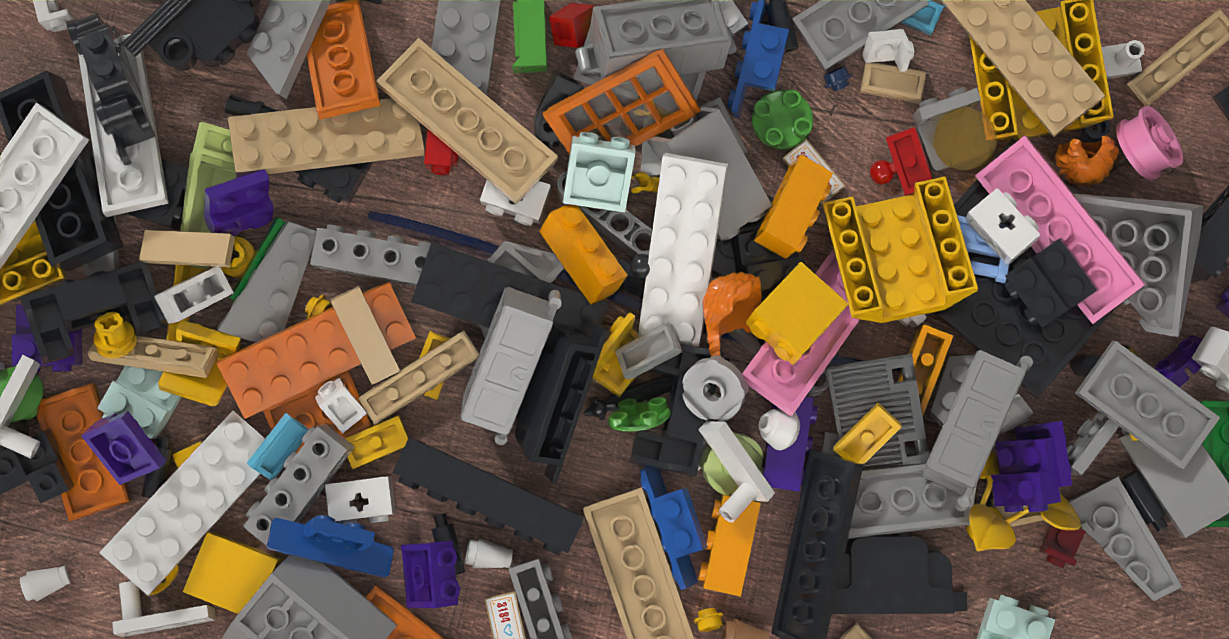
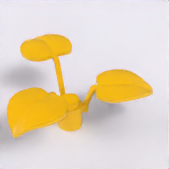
(993, 532)

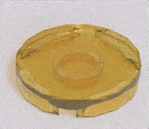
(965, 139)

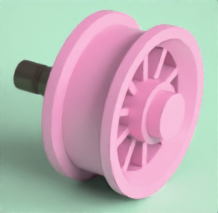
(1147, 144)

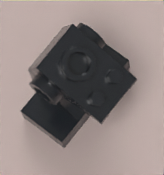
(558, 89)

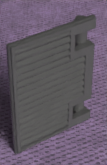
(860, 386)

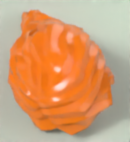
(1086, 161)
(729, 305)

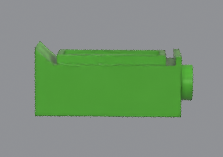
(529, 36)

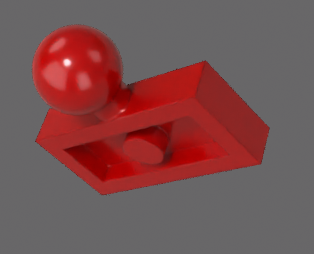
(908, 161)

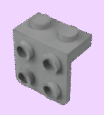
(932, 111)

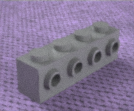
(368, 256)
(301, 482)
(537, 601)

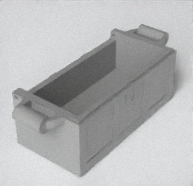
(687, 30)
(508, 360)
(974, 424)

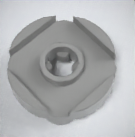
(718, 372)

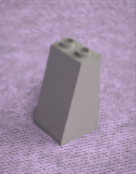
(711, 139)
(1189, 495)

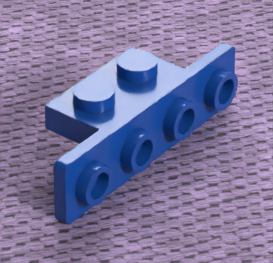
(762, 59)
(677, 525)
(332, 544)

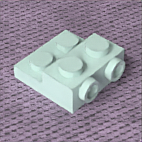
(599, 172)
(139, 394)
(1008, 621)

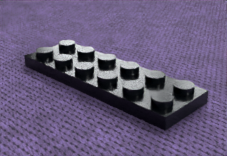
(473, 289)
(817, 547)

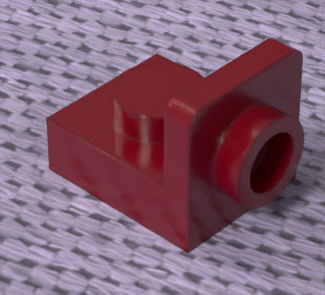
(1061, 546)

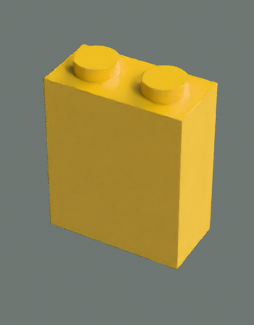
(796, 313)
(229, 572)

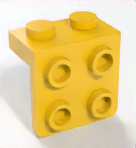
(608, 368)
(195, 388)

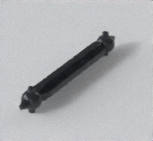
(639, 392)

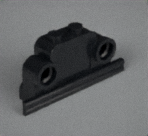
(196, 30)
(120, 102)
(557, 395)
(896, 578)

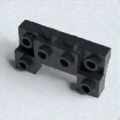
(80, 303)
(680, 442)
(43, 471)

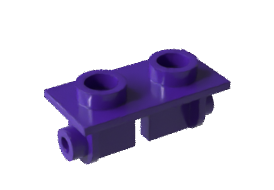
(1179, 360)

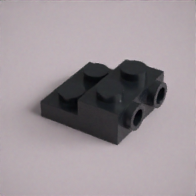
(338, 181)
(168, 214)
(762, 262)
(1050, 283)

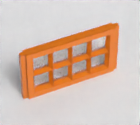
(627, 104)

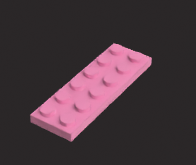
(1059, 214)
(788, 383)

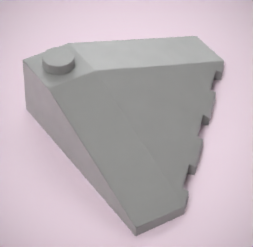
(1162, 248)

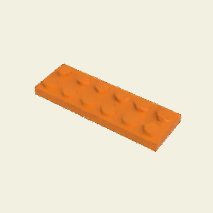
(306, 354)

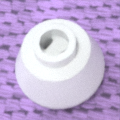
(779, 428)

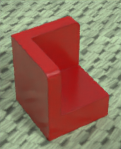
(571, 24)

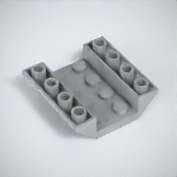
(309, 603)

